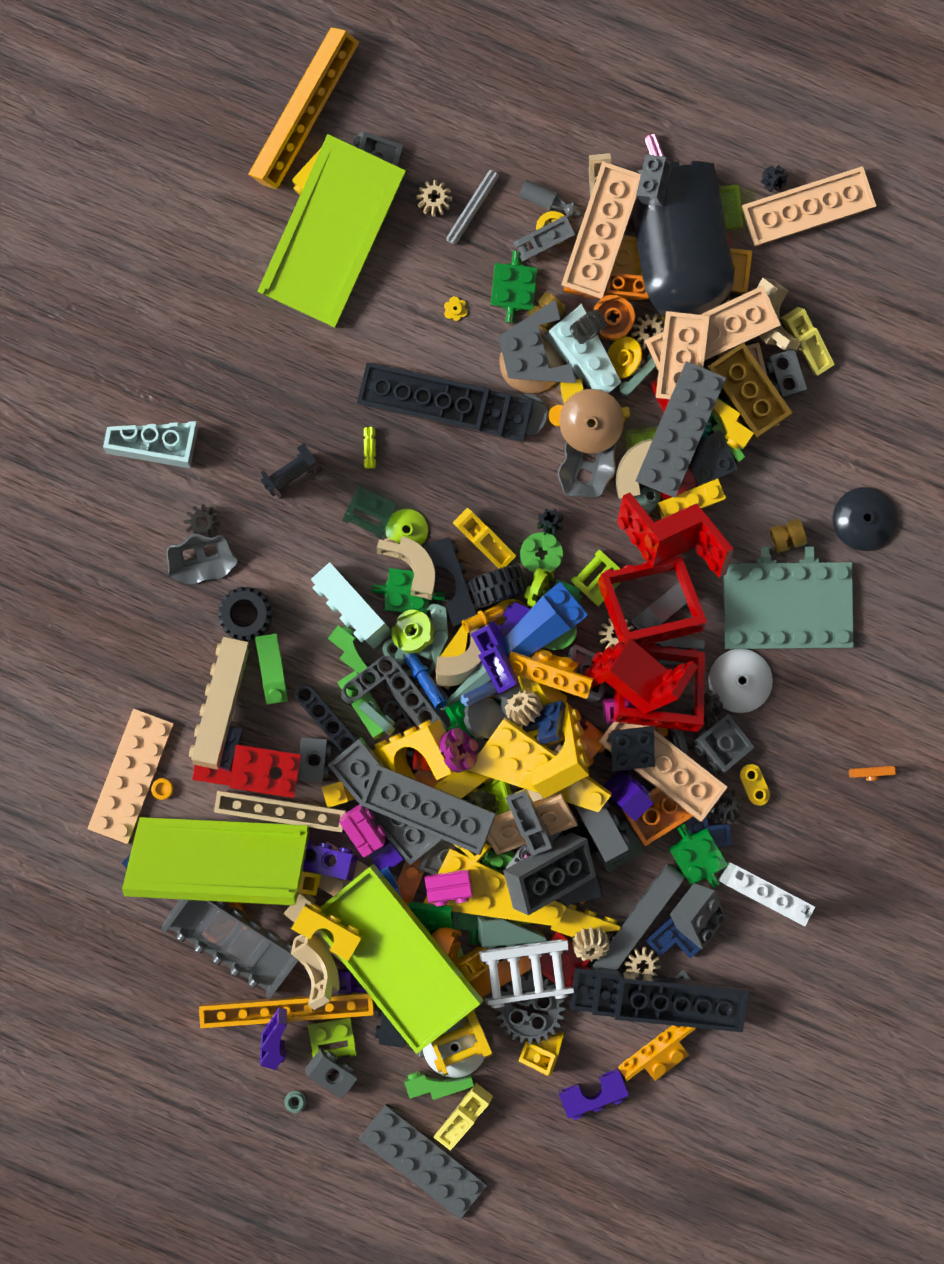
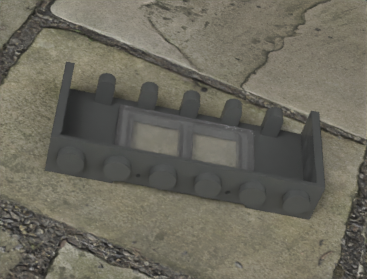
(234, 941)

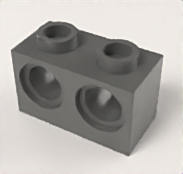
(654, 180)
(792, 373)

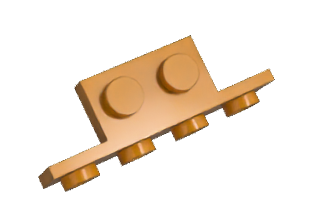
(551, 671)
(659, 1054)

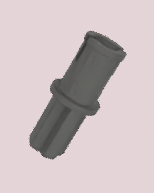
(678, 739)

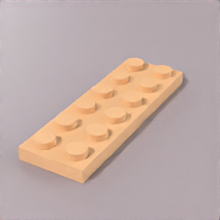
(808, 206)
(601, 230)
(730, 324)
(677, 775)
(130, 776)

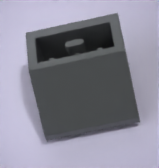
(698, 915)

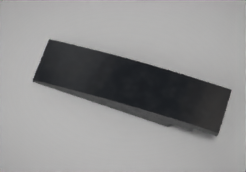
(445, 402)
(658, 999)

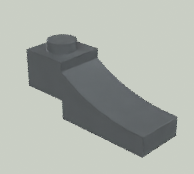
(661, 609)
(529, 822)

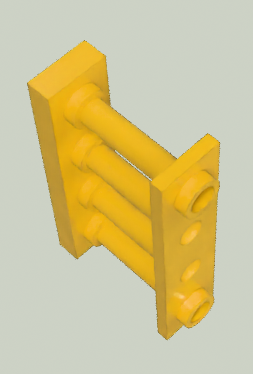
(480, 1047)

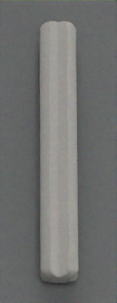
(472, 207)

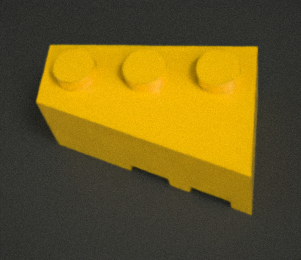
(462, 783)

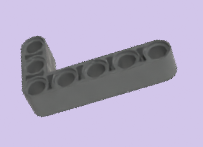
(400, 694)

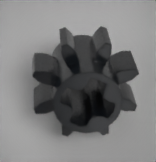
(774, 178)
(552, 516)

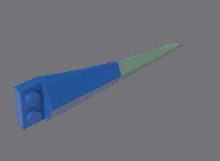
(545, 621)

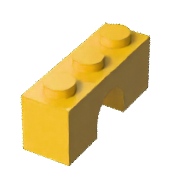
(703, 495)
(345, 937)

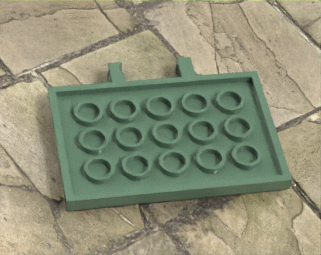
(788, 604)

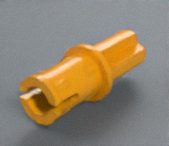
(482, 618)

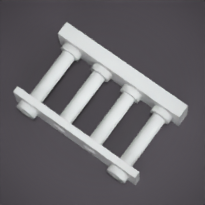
(513, 955)

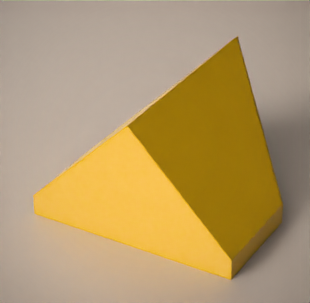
(542, 1055)

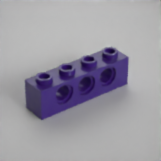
(344, 865)

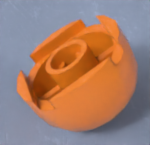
(447, 940)

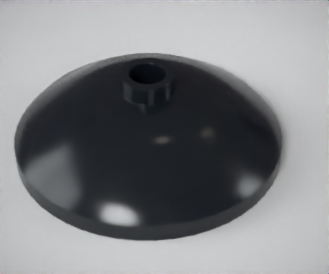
(852, 527)

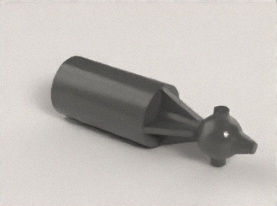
(546, 198)

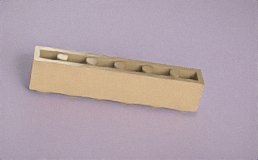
(220, 703)
(278, 810)

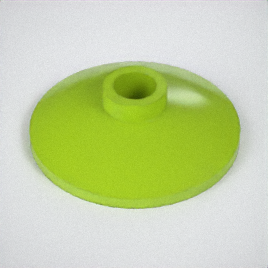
(409, 518)

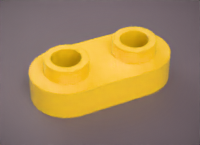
(753, 785)

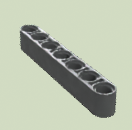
(640, 918)

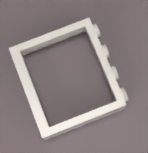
(766, 893)

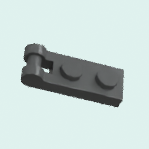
(545, 238)

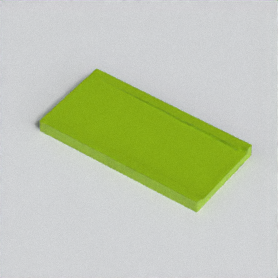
(331, 230)
(216, 861)
(400, 961)

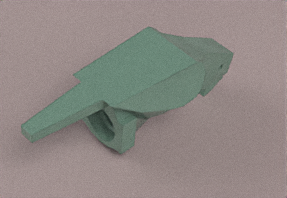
(441, 634)

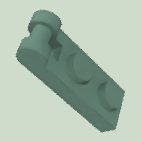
(639, 375)

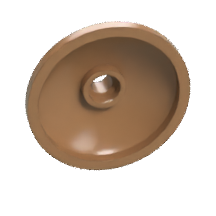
(534, 386)
(591, 405)

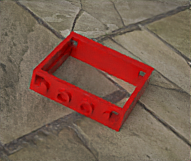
(656, 633)
(665, 719)

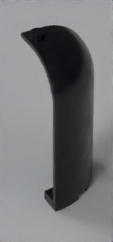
(685, 243)

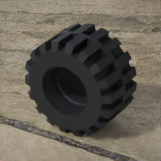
(498, 585)
(227, 607)

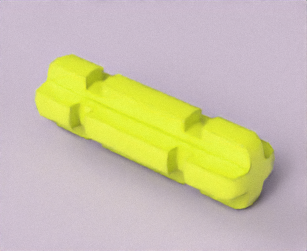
(369, 448)

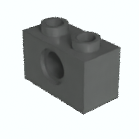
(314, 746)
(337, 1083)

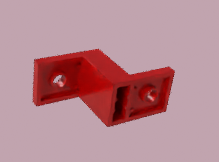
(674, 535)
(639, 675)
(252, 771)

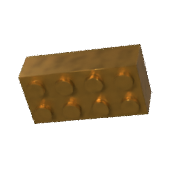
(750, 391)

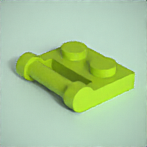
(593, 591)
(331, 1032)

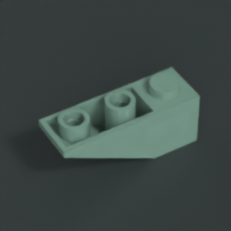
(501, 931)

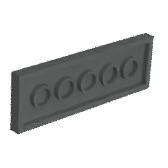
(680, 429)
(354, 771)
(428, 809)
(422, 1161)

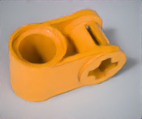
(471, 965)

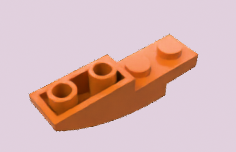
(624, 285)

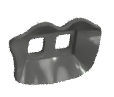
(602, 471)
(203, 566)

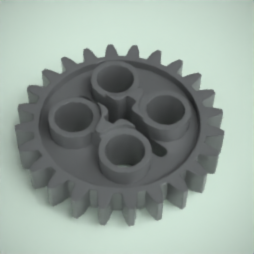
(524, 1027)

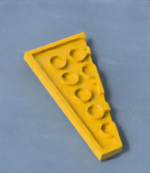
(514, 753)
(492, 894)

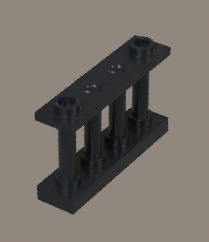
(303, 463)

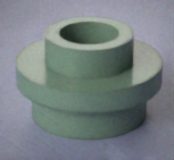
(295, 1108)

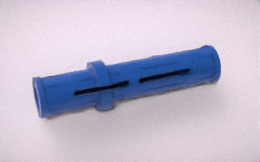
(422, 675)

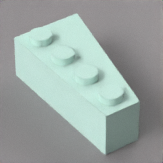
(587, 359)
(155, 443)
(351, 606)

